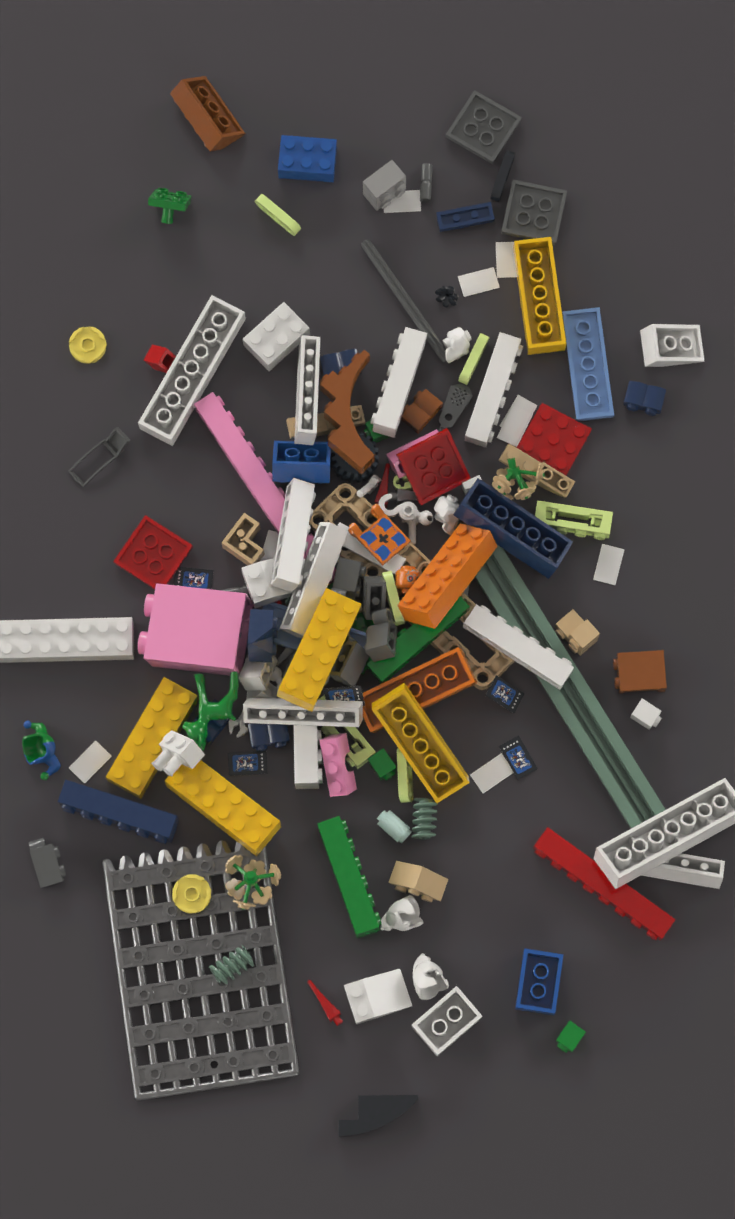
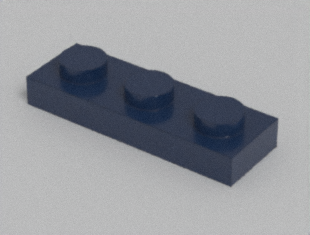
(465, 217)

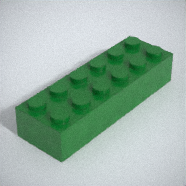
(348, 877)

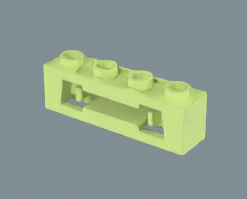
(602, 519)
(361, 755)

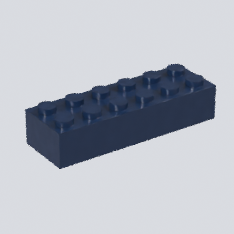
(514, 528)
(118, 811)

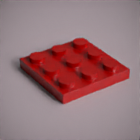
(554, 438)
(433, 466)
(153, 553)

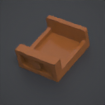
(640, 671)

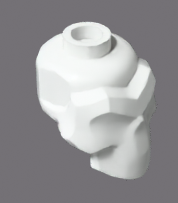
(456, 344)
(444, 509)

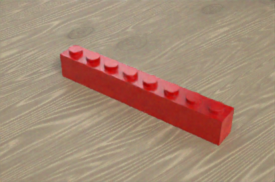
(586, 871)

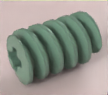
(424, 818)
(231, 965)

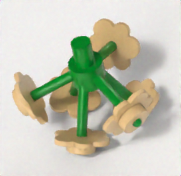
(506, 477)
(252, 874)

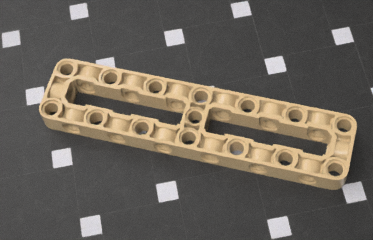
(360, 510)

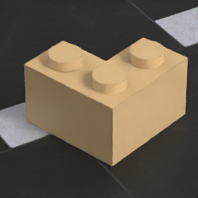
(240, 542)
(577, 632)
(418, 881)

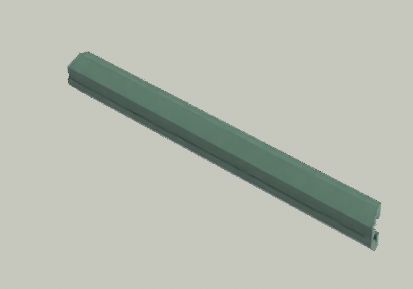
(575, 699)

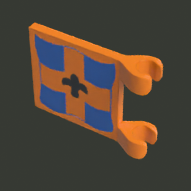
(382, 538)

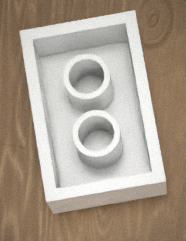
(275, 336)
(307, 757)
(446, 1021)

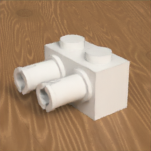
(177, 751)

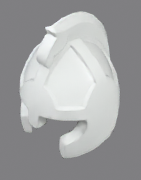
(402, 915)
(428, 978)

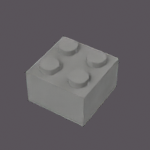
(384, 185)

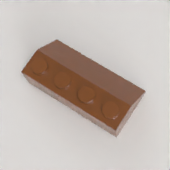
(207, 113)

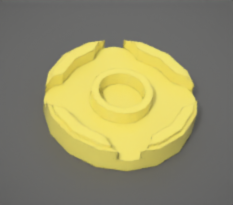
(87, 345)
(191, 894)

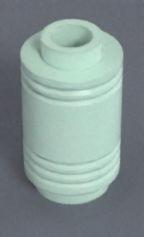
(393, 826)

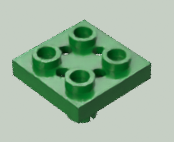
(169, 202)

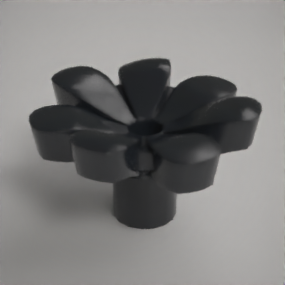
(446, 295)

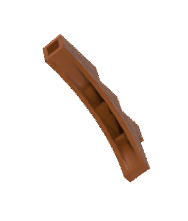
(345, 439)

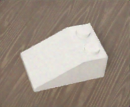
(671, 345)
(258, 581)
(377, 996)

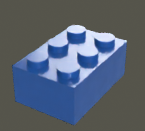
(307, 158)
(301, 462)
(539, 981)

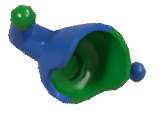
(40, 749)

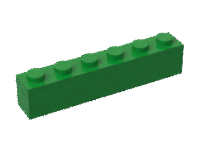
(413, 641)

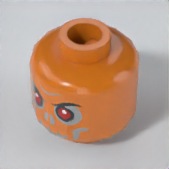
(406, 578)

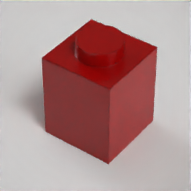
(159, 358)

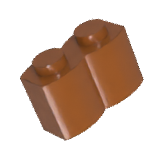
(421, 410)

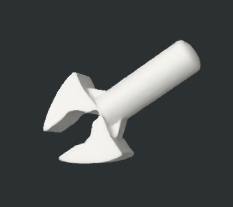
(369, 487)
(412, 530)
(243, 730)

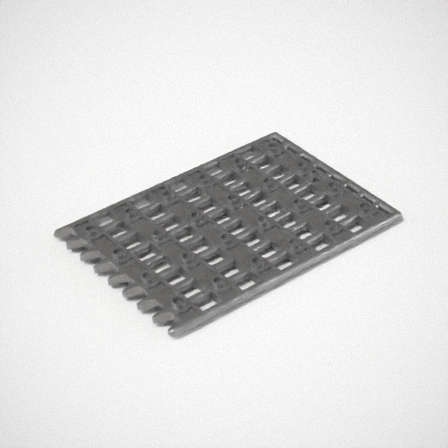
(184, 988)

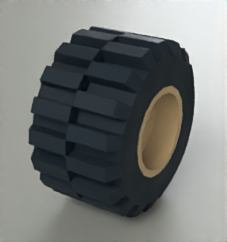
(347, 471)

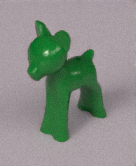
(211, 710)

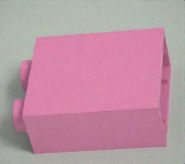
(196, 629)

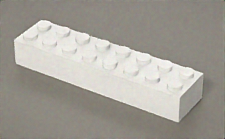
(192, 370)
(66, 640)
(667, 834)

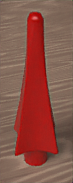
(383, 489)
(331, 1011)

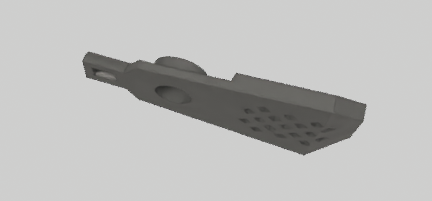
(452, 409)

